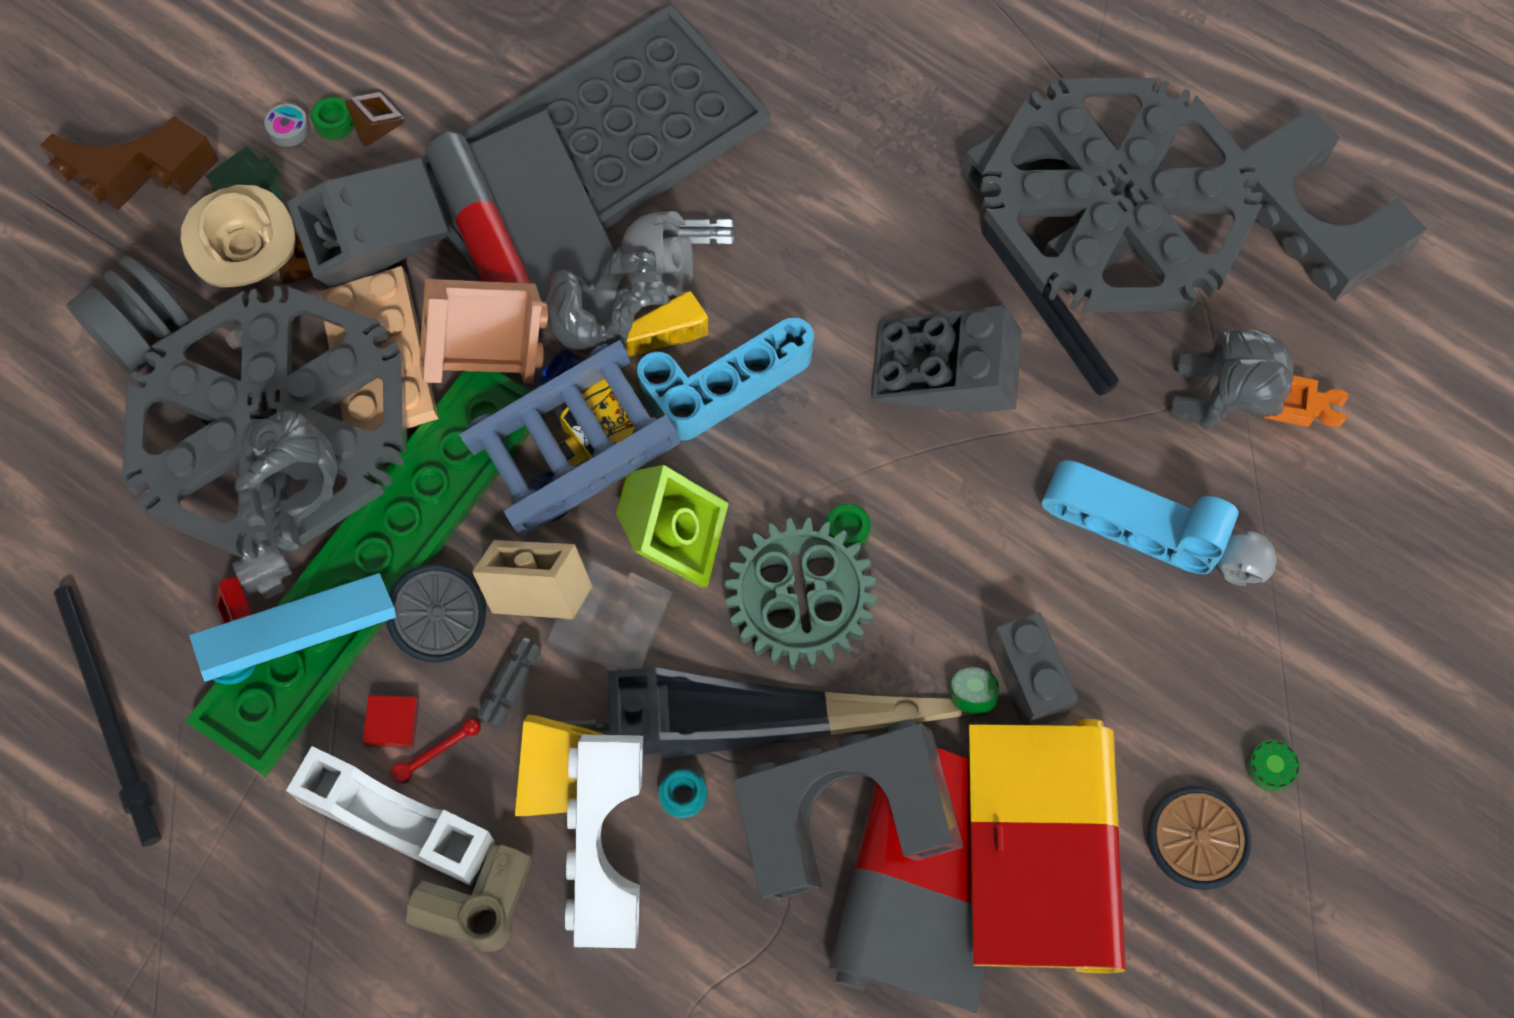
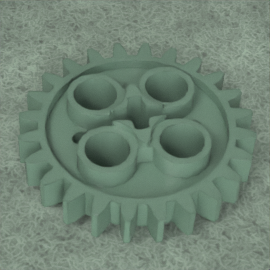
(760, 599)

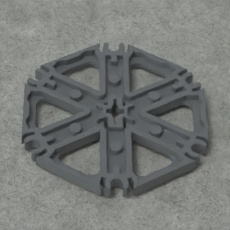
(1105, 218)
(270, 381)

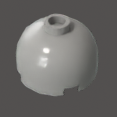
(674, 255)

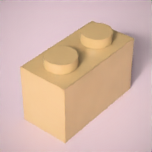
(533, 579)

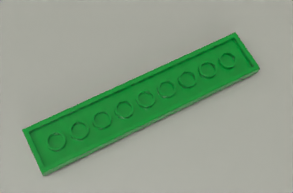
(387, 537)

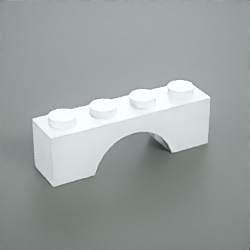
(391, 818)
(604, 902)

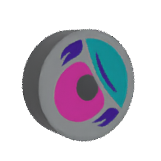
(287, 125)

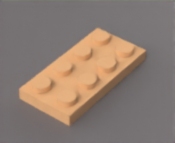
(390, 302)

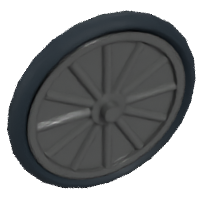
(436, 613)

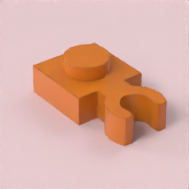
(1306, 403)

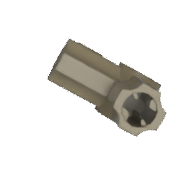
(456, 913)

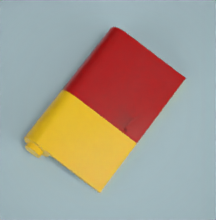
(1045, 847)

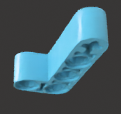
(782, 349)
(1141, 519)

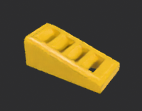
(668, 326)

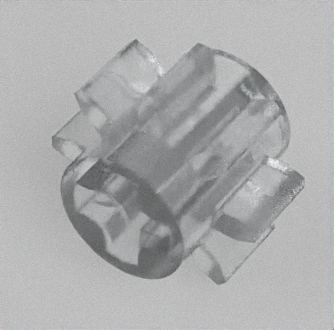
(262, 573)

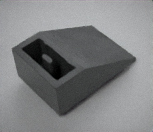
(368, 221)
(950, 361)

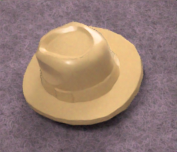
(237, 236)

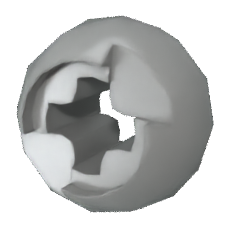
(1248, 559)

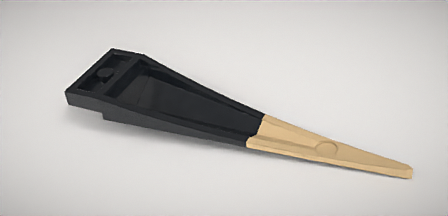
(705, 714)

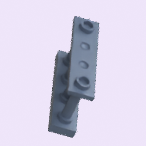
(570, 483)

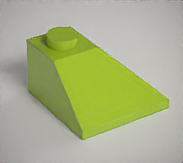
(672, 521)

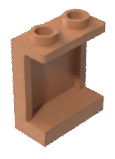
(481, 328)

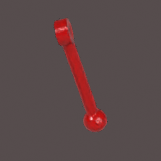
(403, 772)

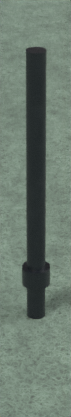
(135, 794)

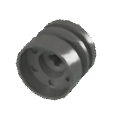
(129, 314)

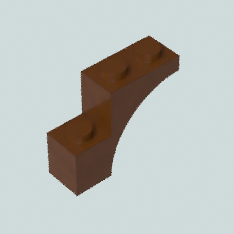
(113, 174)

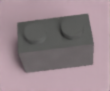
(1032, 670)

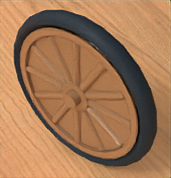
(1199, 837)

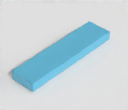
(292, 627)

